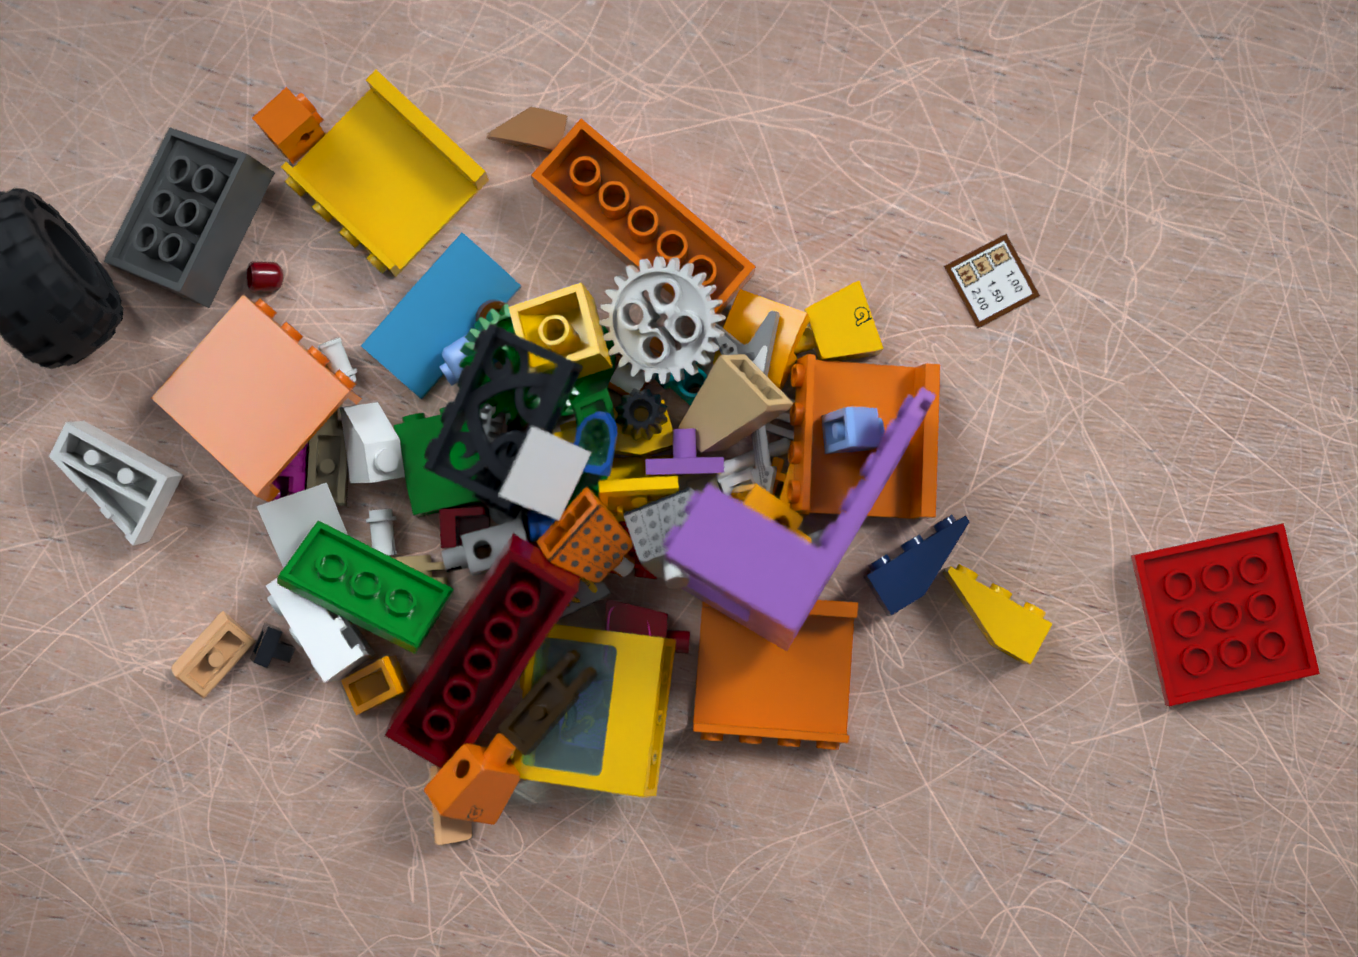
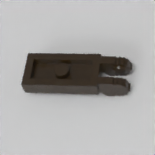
(546, 704)

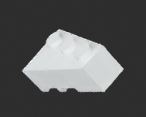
(117, 477)
(327, 638)

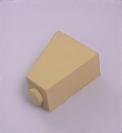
(733, 404)

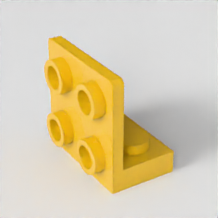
(631, 487)

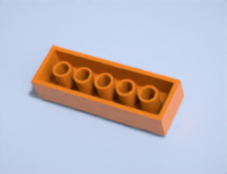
(635, 213)

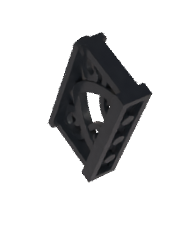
(551, 389)

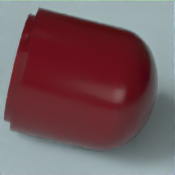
(264, 276)

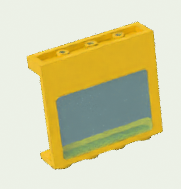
(618, 723)

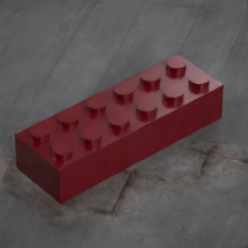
(483, 653)

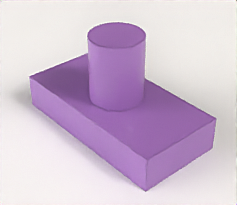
(684, 457)

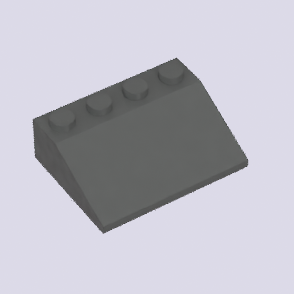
(190, 216)

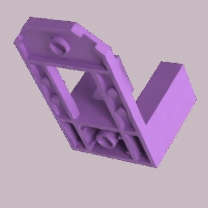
(763, 570)

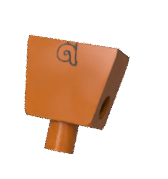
(475, 782)

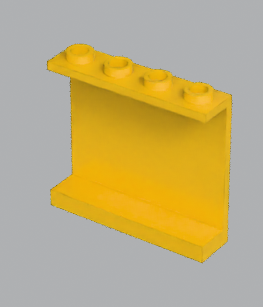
(387, 176)

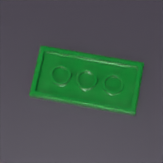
(365, 586)

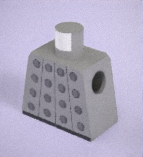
(649, 529)

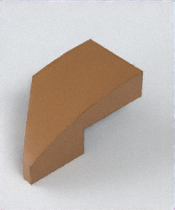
(532, 128)

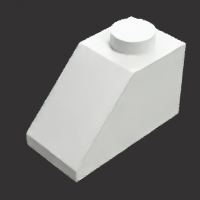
(370, 444)

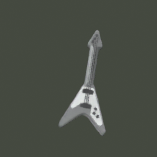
(759, 352)

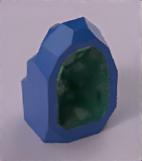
(599, 436)

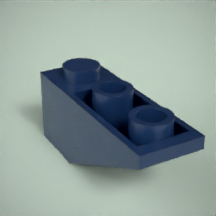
(910, 574)

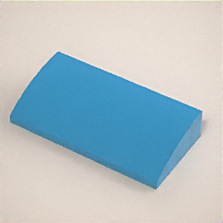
(438, 313)

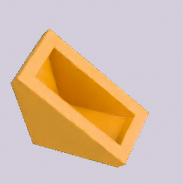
(375, 684)

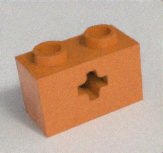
(291, 124)

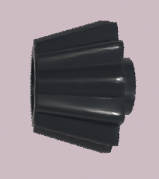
(636, 400)

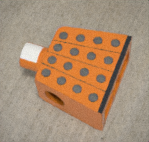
(588, 540)

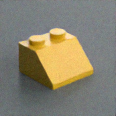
(566, 325)

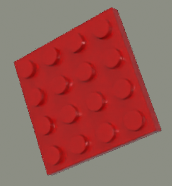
(1225, 615)

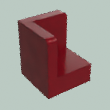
(459, 522)

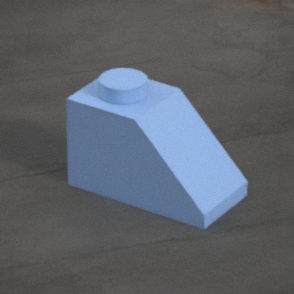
(852, 430)

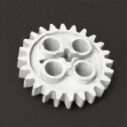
(690, 300)

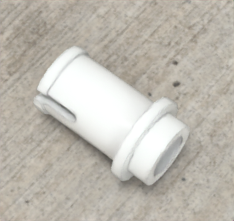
(338, 358)
(382, 530)

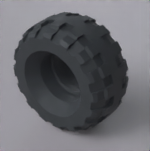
(52, 286)

